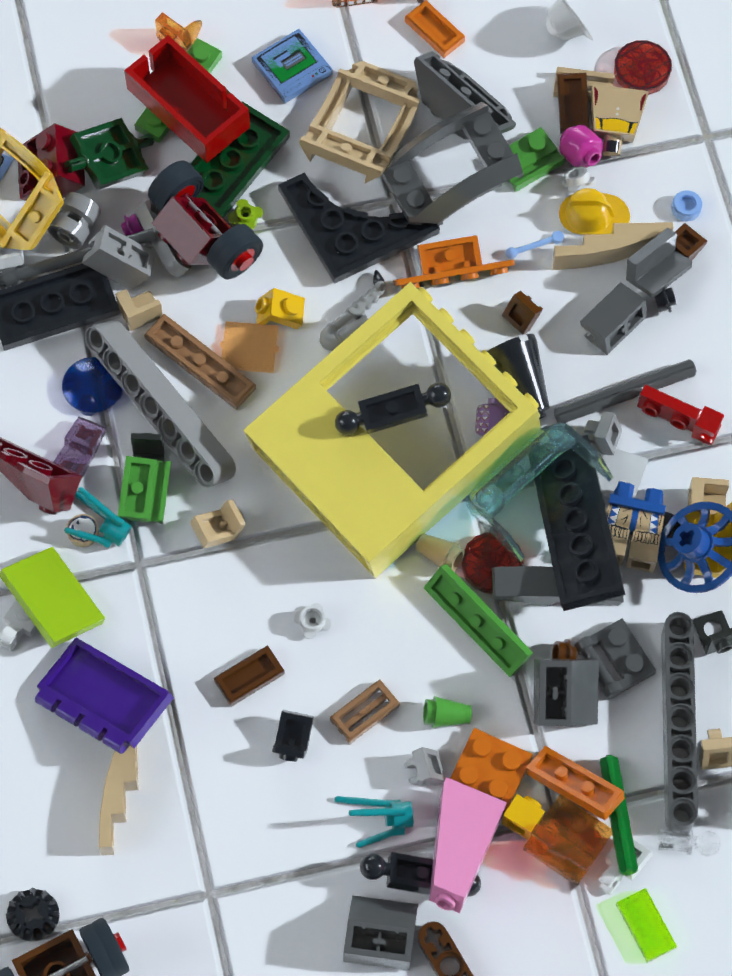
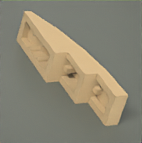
(607, 248)
(120, 778)

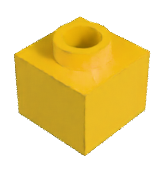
(523, 815)

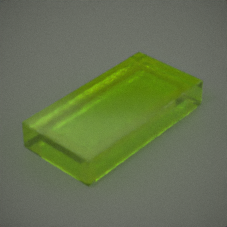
(646, 925)

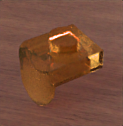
(183, 36)

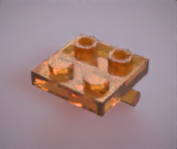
(568, 840)

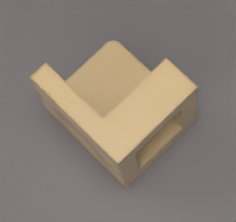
(139, 309)
(707, 491)

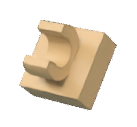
(715, 751)

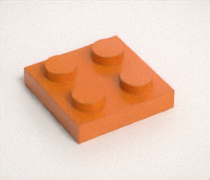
(491, 766)

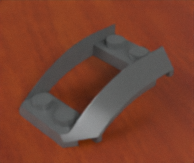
(488, 143)

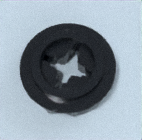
(36, 928)

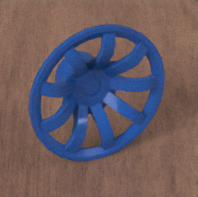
(694, 546)

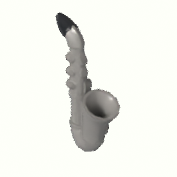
(347, 323)

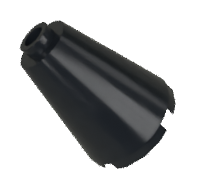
(525, 366)

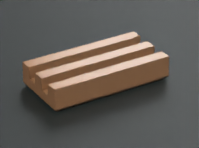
(344, 728)

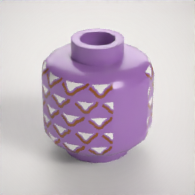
(489, 415)

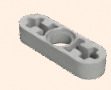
(168, 255)

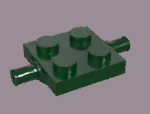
(109, 153)

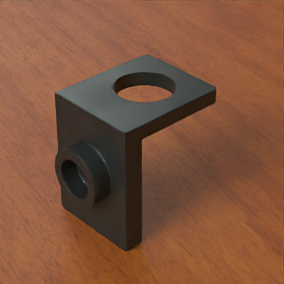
(148, 446)
(717, 642)

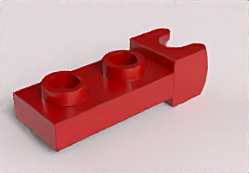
(703, 423)

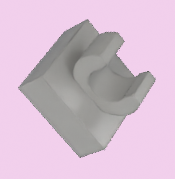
(605, 432)
(427, 765)

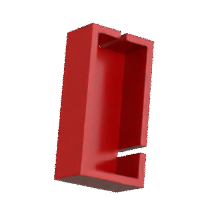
(187, 99)

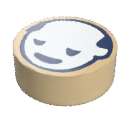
(83, 523)

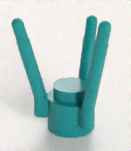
(113, 528)
(396, 814)

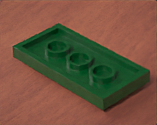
(241, 162)

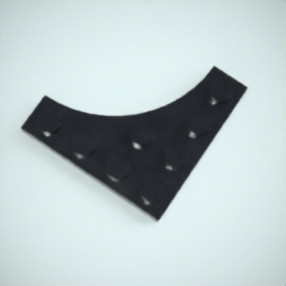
(348, 238)

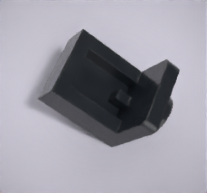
(293, 735)

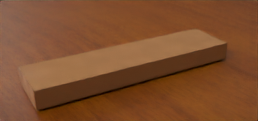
(200, 361)

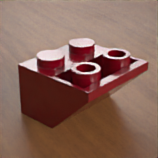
(53, 150)

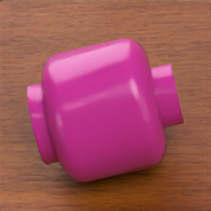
(581, 146)

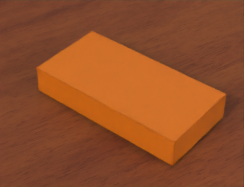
(434, 28)

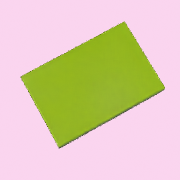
(52, 597)

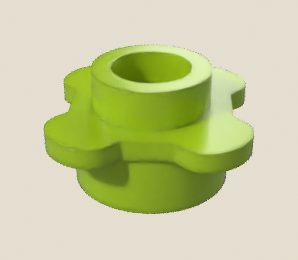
(236, 217)

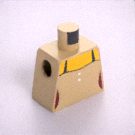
(616, 115)

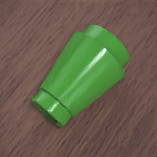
(443, 713)

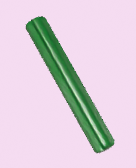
(620, 820)

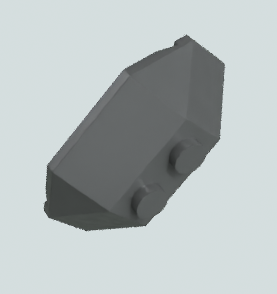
(451, 90)

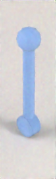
(557, 237)

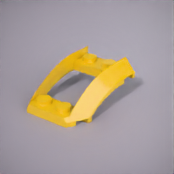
(40, 206)

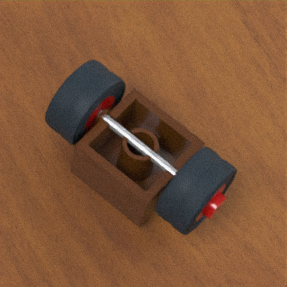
(66, 957)

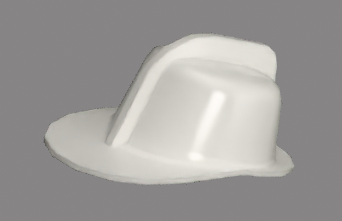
(565, 22)

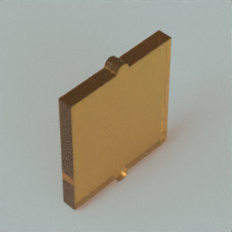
(250, 346)

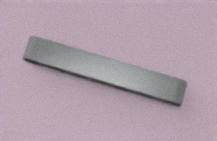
(160, 403)

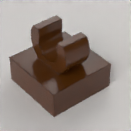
(522, 312)

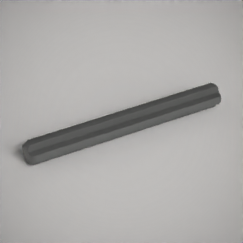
(624, 391)

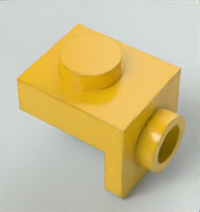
(280, 308)

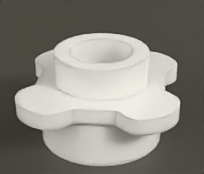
(577, 179)
(316, 612)

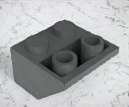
(565, 692)
(380, 933)

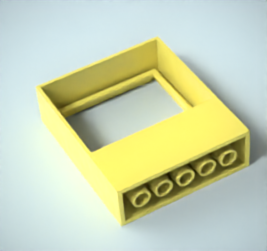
(350, 477)

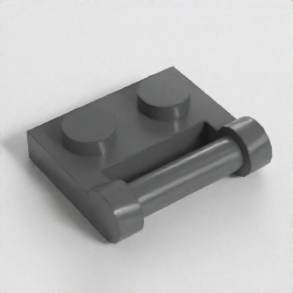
(623, 653)

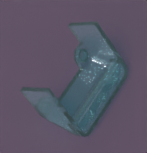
(521, 469)

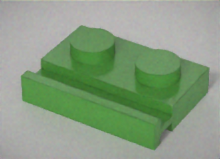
(537, 157)
(144, 489)

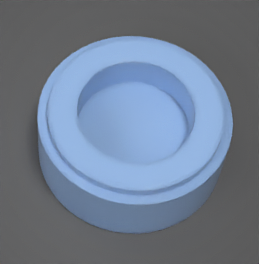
(686, 205)

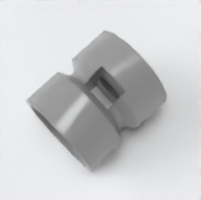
(74, 220)

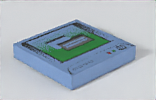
(292, 65)

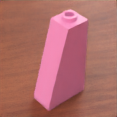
(463, 836)

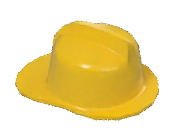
(592, 212)

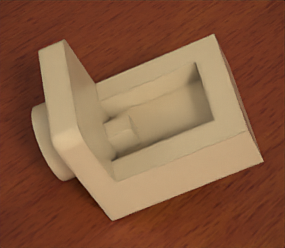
(219, 525)

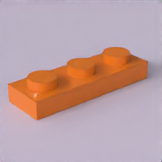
(575, 783)

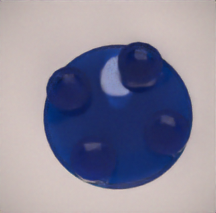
(90, 387)

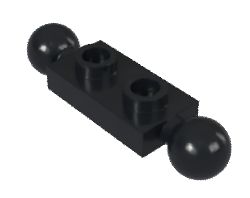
(392, 408)
(404, 872)

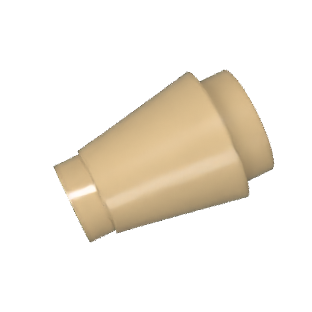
(440, 551)

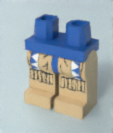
(637, 518)

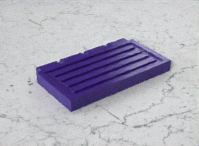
(102, 696)

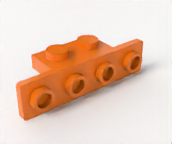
(452, 258)

